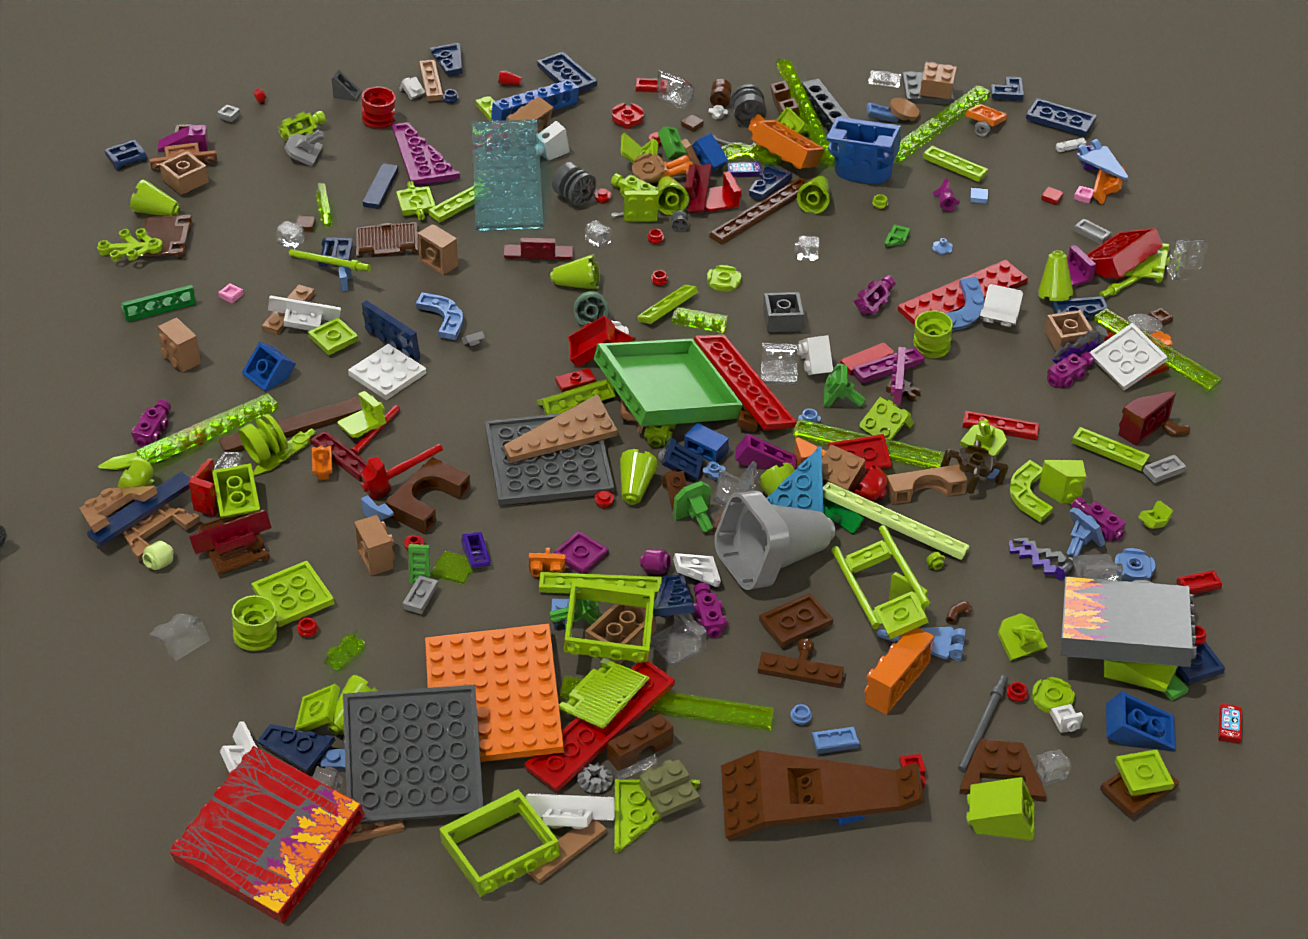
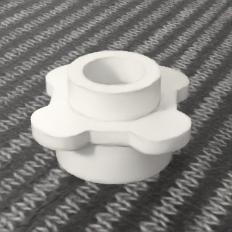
(718, 112)

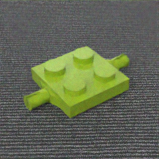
(415, 200)

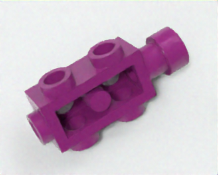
(874, 295)
(1069, 369)
(151, 424)
(1110, 524)
(709, 611)

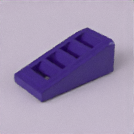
(471, 539)

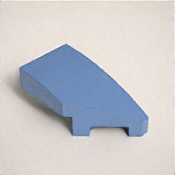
(344, 274)
(370, 509)

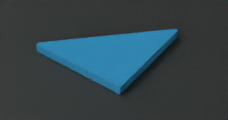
(803, 487)

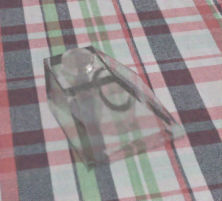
(674, 90)

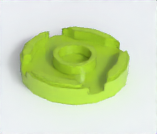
(724, 278)
(1052, 694)

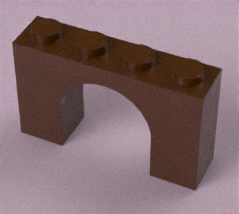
(431, 476)

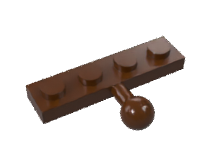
(801, 668)

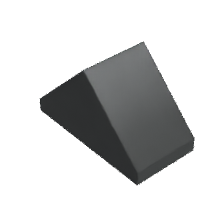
(344, 88)

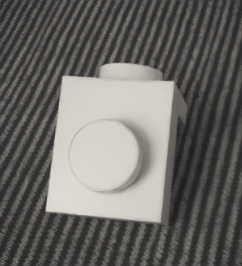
(412, 88)
(1066, 718)

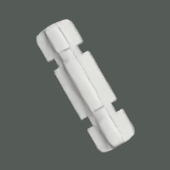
(1070, 145)

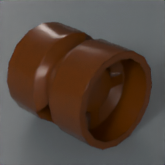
(720, 93)

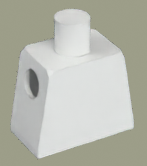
(553, 141)

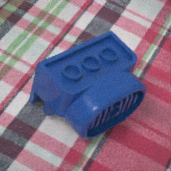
(864, 149)

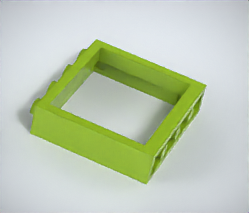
(609, 594)
(487, 817)

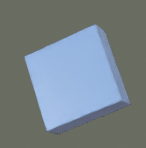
(979, 195)

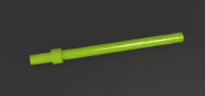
(353, 265)
(1115, 288)

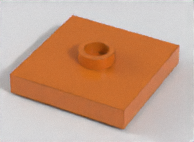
(986, 114)

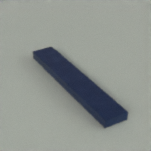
(139, 510)

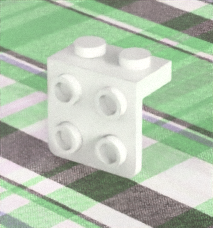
(1001, 305)

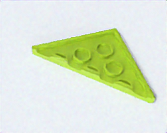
(633, 812)

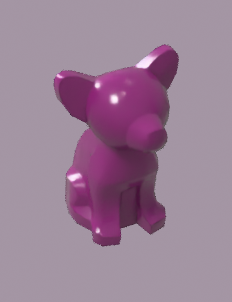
(946, 196)

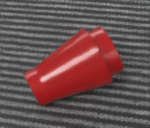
(508, 78)

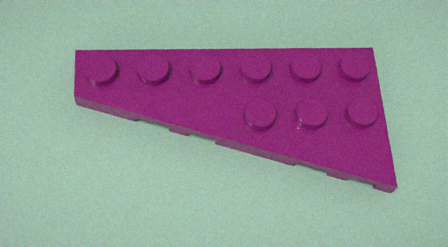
(421, 160)

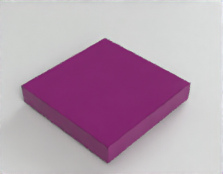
(582, 552)

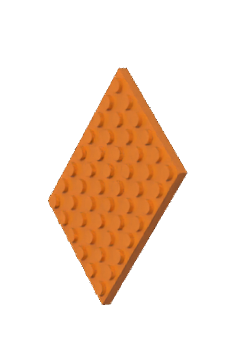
(512, 686)

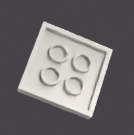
(1128, 356)
(387, 371)

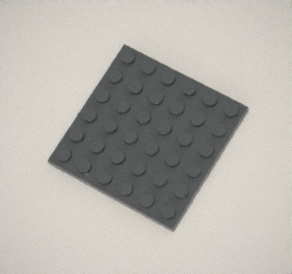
(550, 476)
(413, 753)

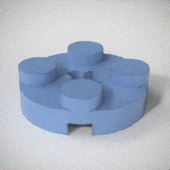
(1144, 565)

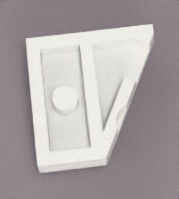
(697, 567)

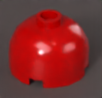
(872, 484)

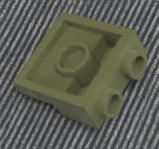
(668, 787)

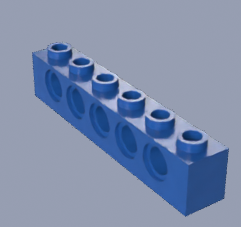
(557, 95)

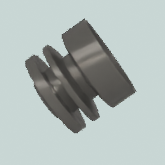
(747, 103)
(574, 183)

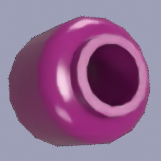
(655, 562)

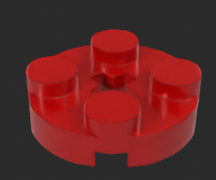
(627, 115)

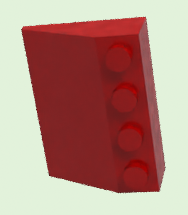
(1124, 252)

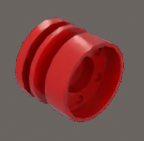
(378, 107)

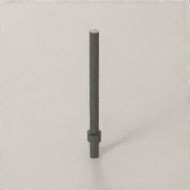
(996, 694)

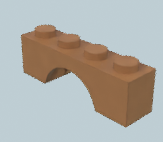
(946, 479)

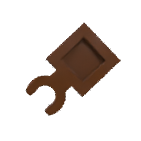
(908, 391)
(746, 420)

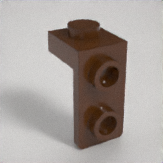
(674, 482)

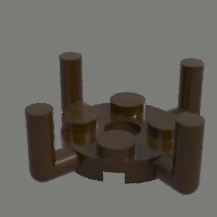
(978, 462)

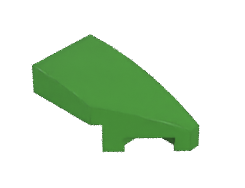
(897, 236)

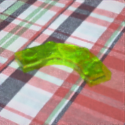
(754, 151)

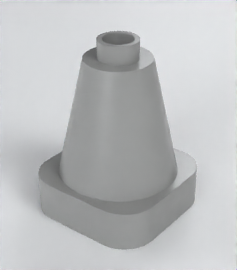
(762, 538)

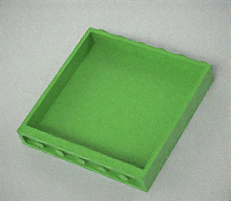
(667, 382)

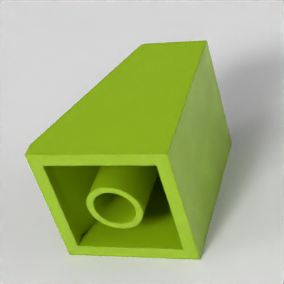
(1002, 809)

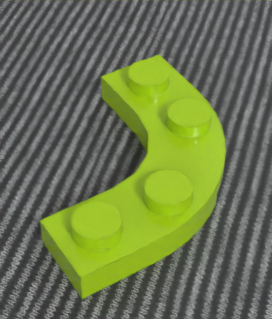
(1022, 494)

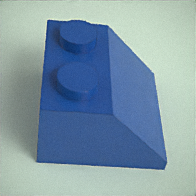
(268, 366)

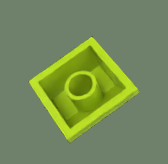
(1063, 480)

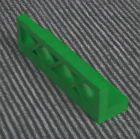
(158, 303)

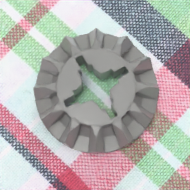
(595, 785)

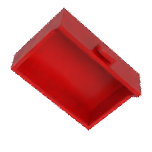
(585, 341)

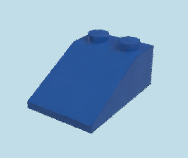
(1139, 724)

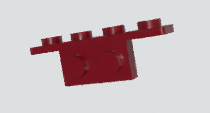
(697, 186)
(538, 249)
(231, 534)

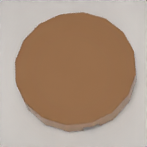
(904, 109)
(648, 167)

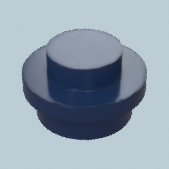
(450, 96)

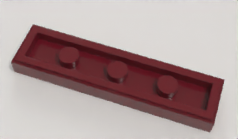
(341, 454)

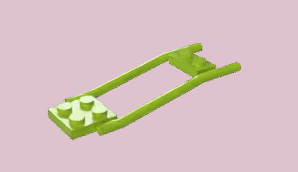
(899, 613)

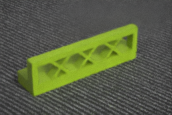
(566, 400)

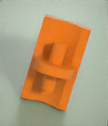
(322, 462)
(546, 563)

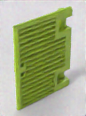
(1153, 263)
(603, 693)

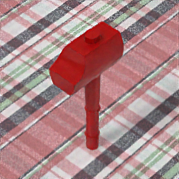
(377, 479)

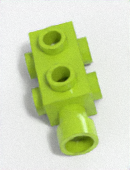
(295, 125)
(630, 183)
(658, 434)

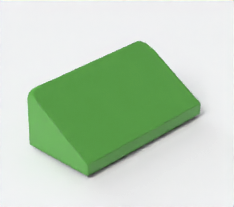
(671, 142)

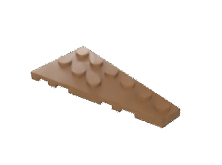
(575, 427)

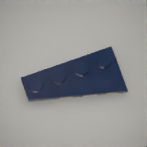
(672, 597)

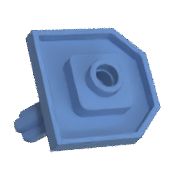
(1083, 532)

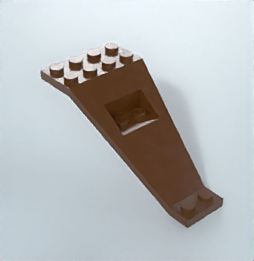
(776, 789)

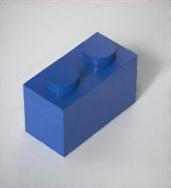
(709, 152)
(706, 442)

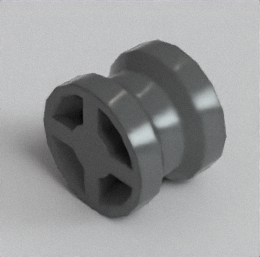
(681, 225)

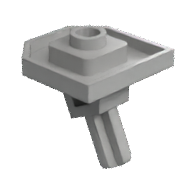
(304, 147)

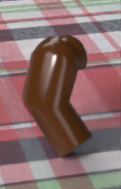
(1173, 429)
(955, 610)

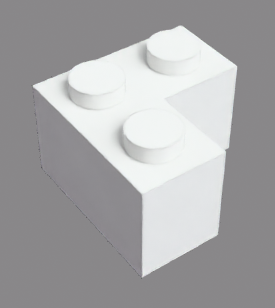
(817, 355)

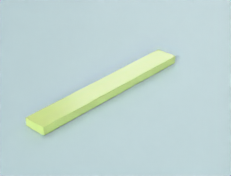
(895, 520)

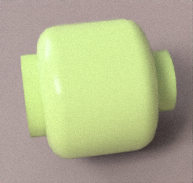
(158, 555)

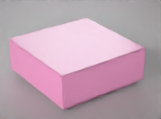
(1084, 194)
(231, 293)

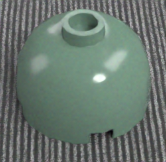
(590, 307)

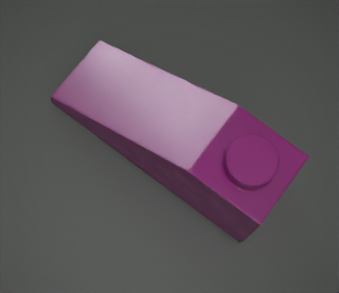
(188, 135)
(762, 453)

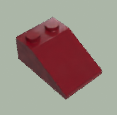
(1145, 416)

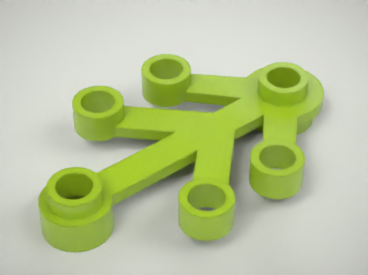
(150, 244)

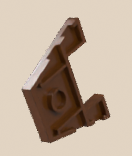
(1002, 761)

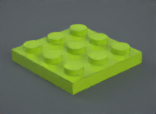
(294, 592)

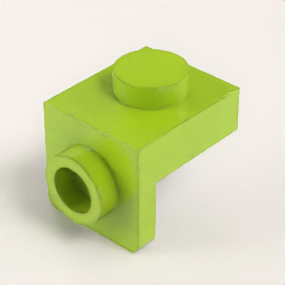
(1157, 517)

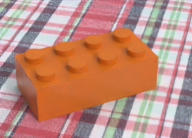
(787, 144)
(898, 669)

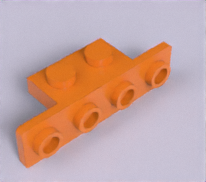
(1106, 184)

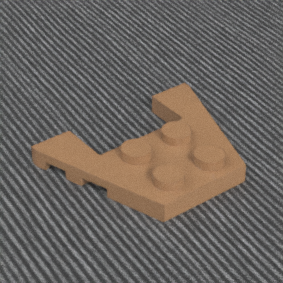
(110, 500)
(137, 533)

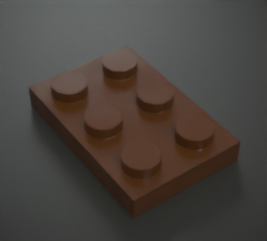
(796, 620)
(1132, 805)

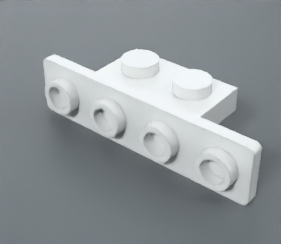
(302, 313)
(233, 754)
(571, 810)

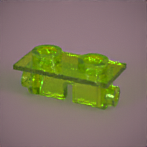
(338, 655)

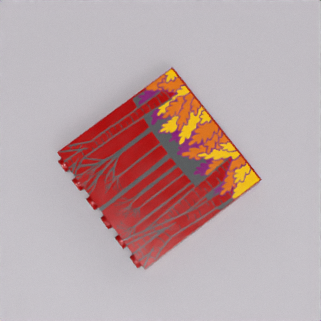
(267, 834)

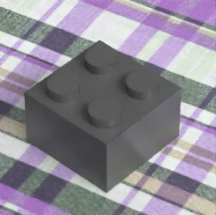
(783, 312)

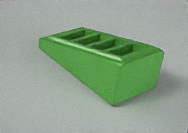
(419, 564)

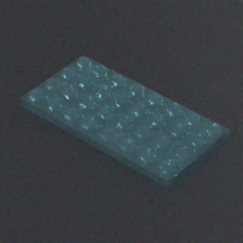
(507, 175)

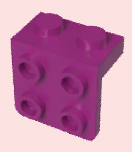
(1080, 266)

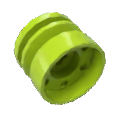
(933, 334)
(263, 438)
(254, 623)

